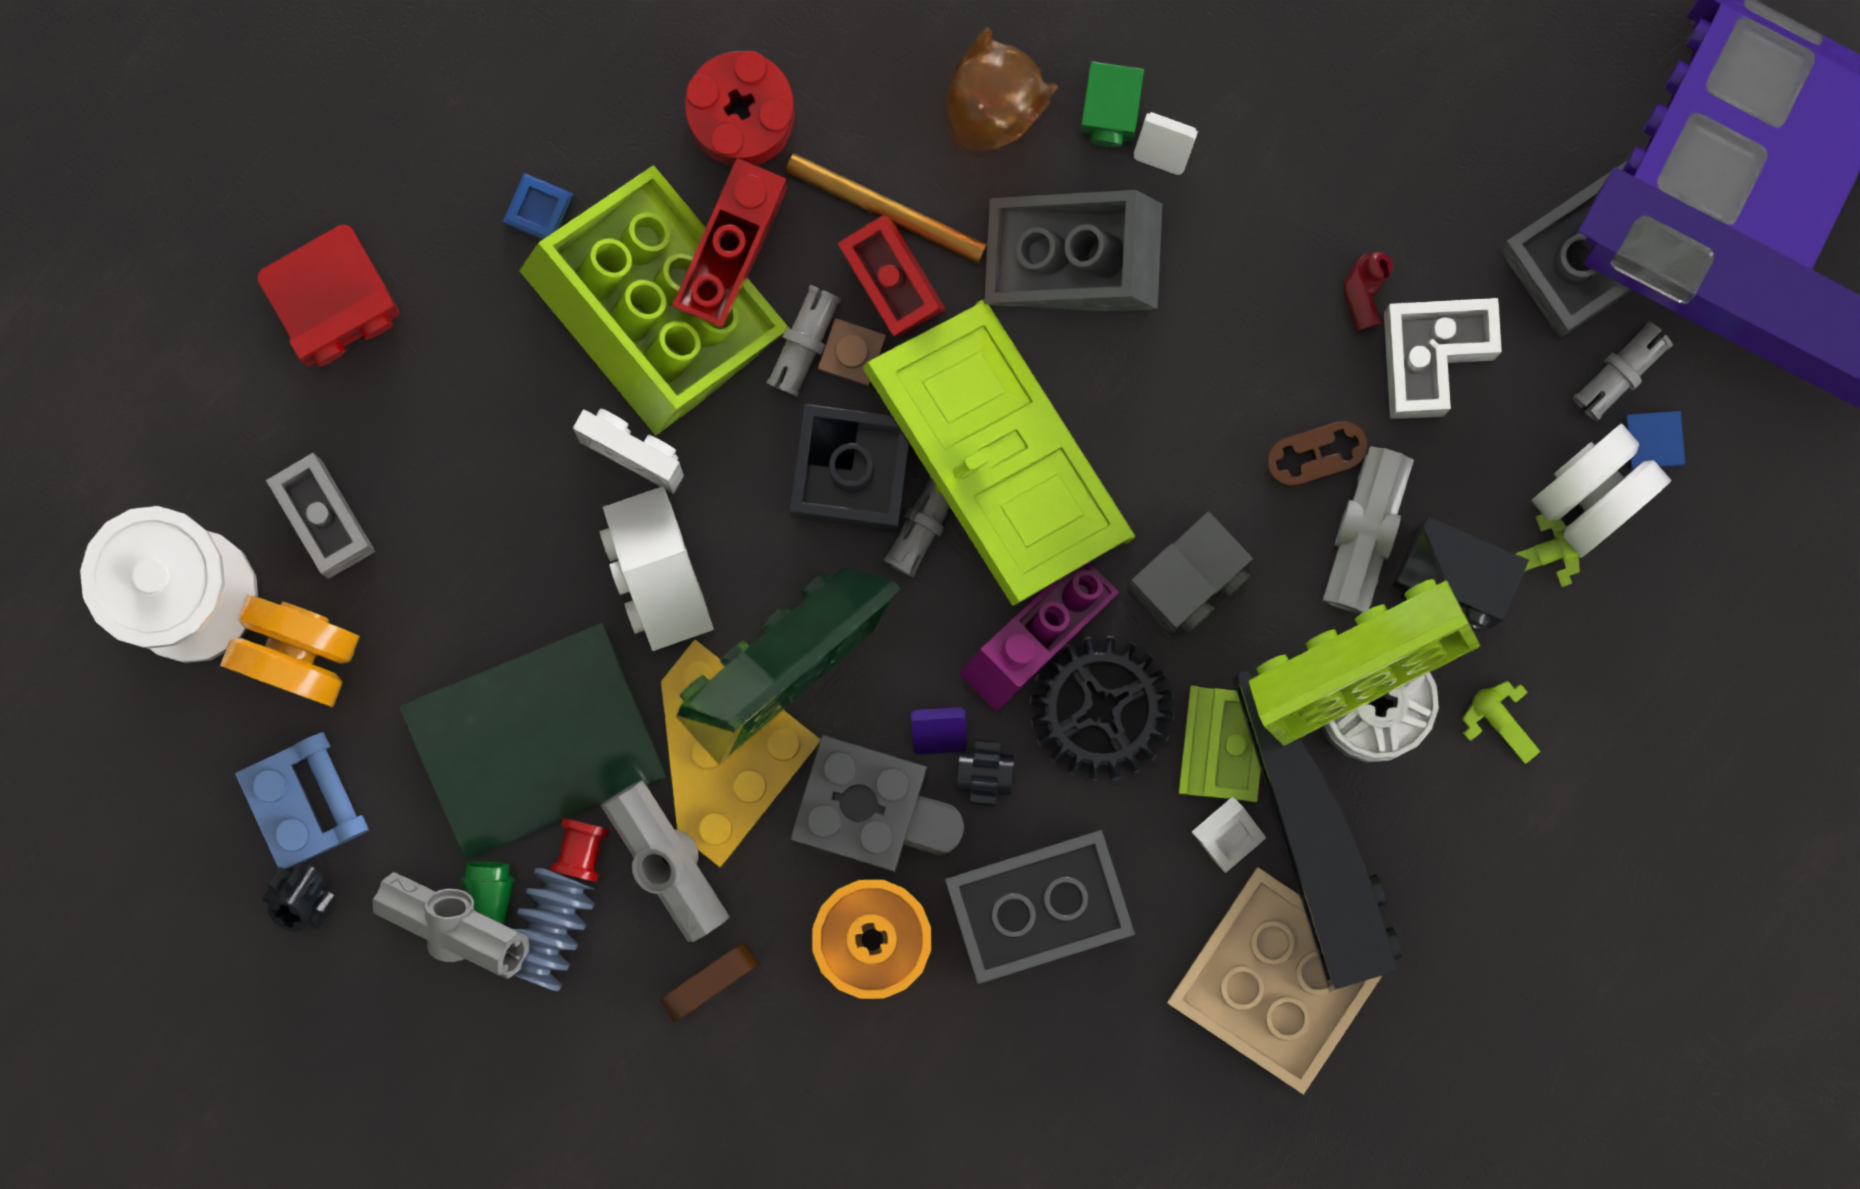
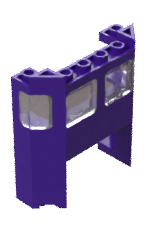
(1745, 192)

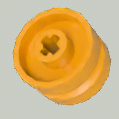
(290, 649)
(840, 931)

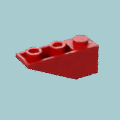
(731, 242)

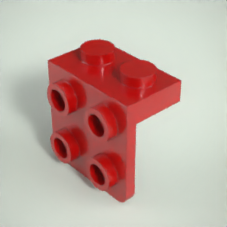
(328, 296)

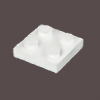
(612, 439)

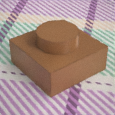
(850, 349)

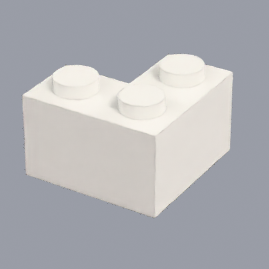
(1424, 340)
(654, 569)

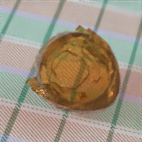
(994, 95)

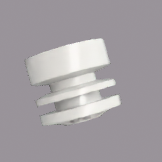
(1397, 730)

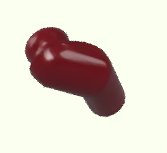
(1361, 287)

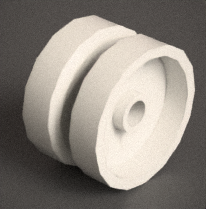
(1600, 489)

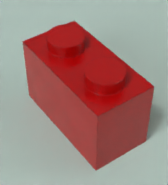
(891, 276)

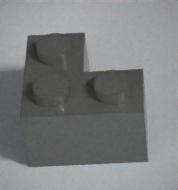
(1190, 574)

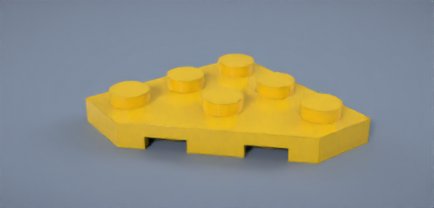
(726, 800)

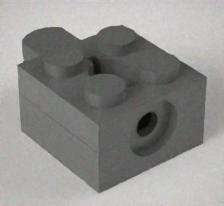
(871, 807)

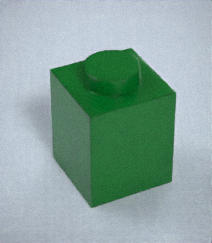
(1111, 104)

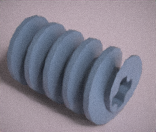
(549, 926)

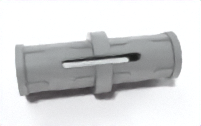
(803, 341)
(1622, 371)
(918, 531)

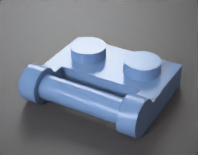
(285, 809)

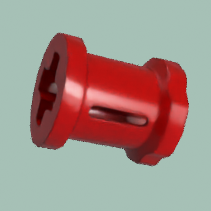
(579, 850)

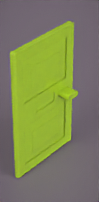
(998, 452)

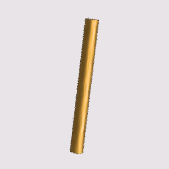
(882, 205)

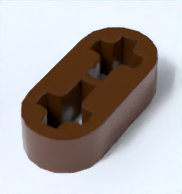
(1321, 466)
(709, 982)

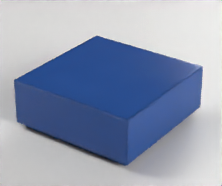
(538, 207)
(1658, 438)

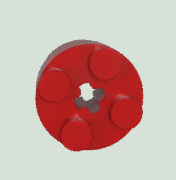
(752, 81)

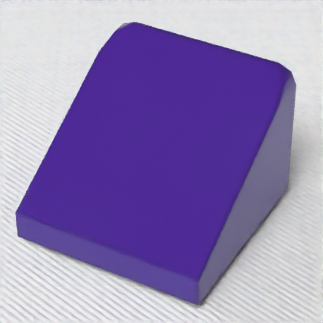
(938, 730)

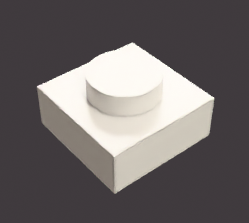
(1229, 834)

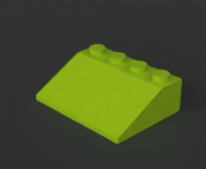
(614, 290)
(1363, 662)

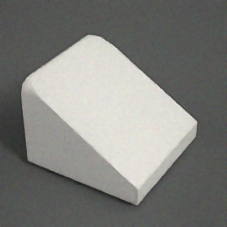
(1165, 143)

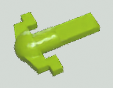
(1552, 551)
(1488, 704)

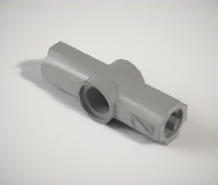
(1368, 530)
(648, 838)
(451, 925)

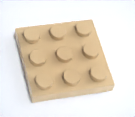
(1265, 986)

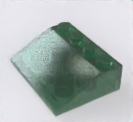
(785, 660)
(532, 740)

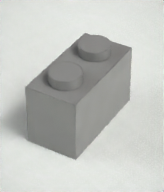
(320, 516)

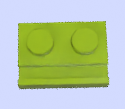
(1218, 748)

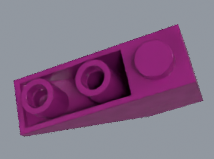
(1037, 635)

